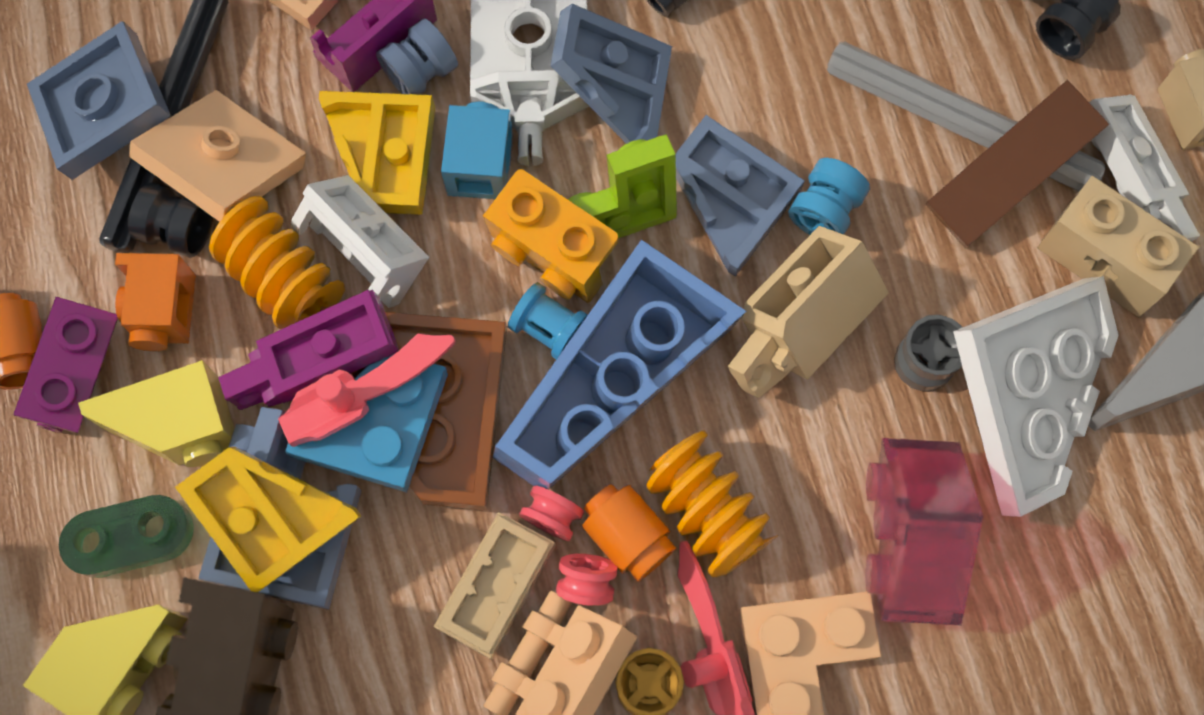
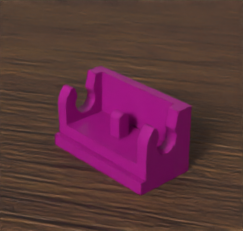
(353, 46)

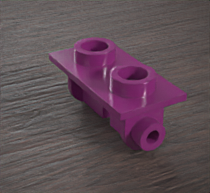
(66, 365)

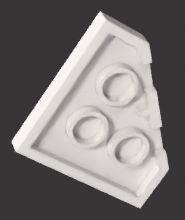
(1034, 387)

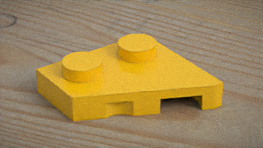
(384, 144)
(262, 514)

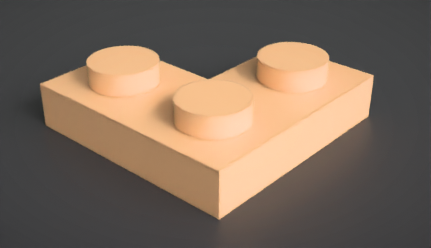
(795, 637)

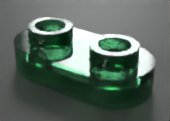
(124, 538)

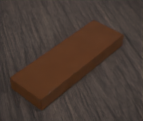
(1016, 163)

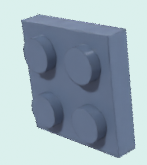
(97, 100)

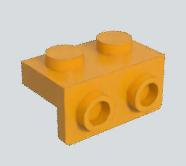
(550, 234)

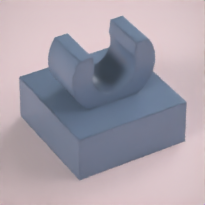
(267, 442)

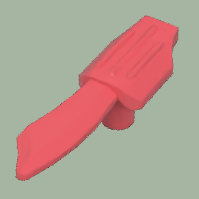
(342, 400)
(717, 665)

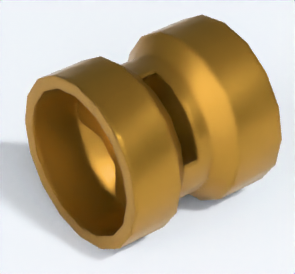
(656, 677)

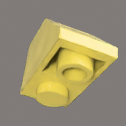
(105, 661)

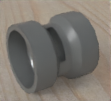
(936, 343)

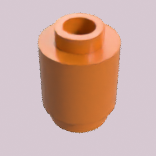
(18, 339)
(628, 531)

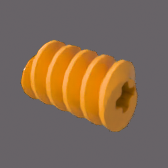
(269, 266)
(708, 505)

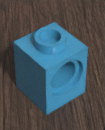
(477, 150)

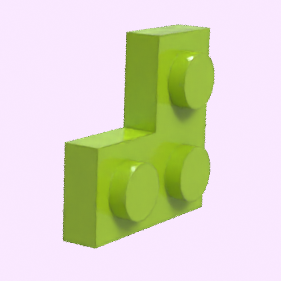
(640, 187)

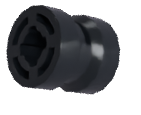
(1071, 25)
(168, 219)

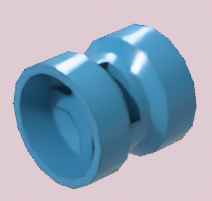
(830, 197)

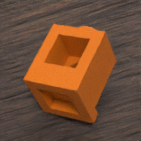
(155, 299)

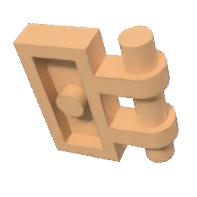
(575, 673)

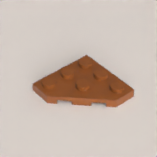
(461, 436)

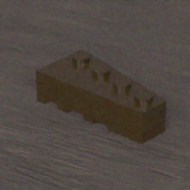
(229, 652)

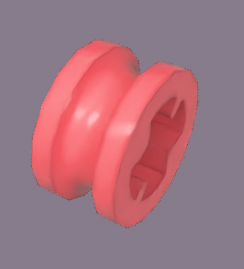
(551, 513)
(586, 579)

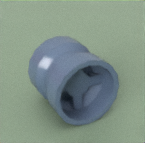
(417, 58)

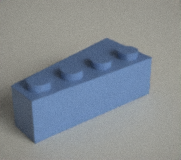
(623, 354)

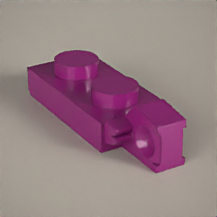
(317, 346)

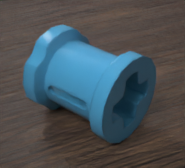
(545, 319)

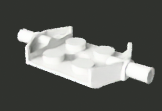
(519, 73)

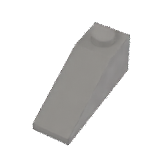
(1164, 375)

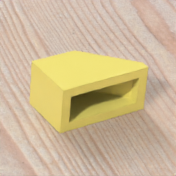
(171, 415)

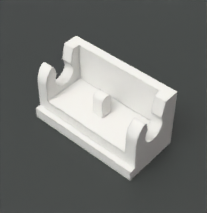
(362, 235)

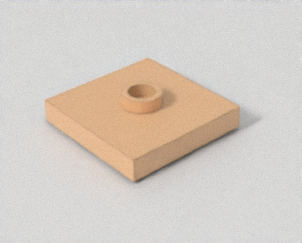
(217, 154)

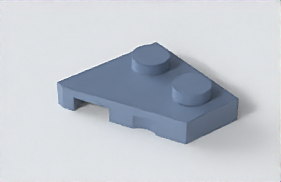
(613, 71)
(733, 190)

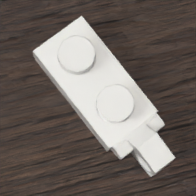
(1141, 163)

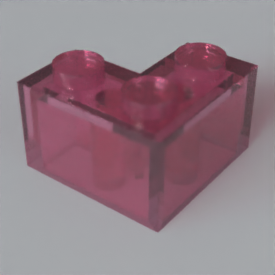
(925, 530)

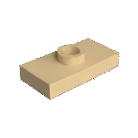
(495, 585)

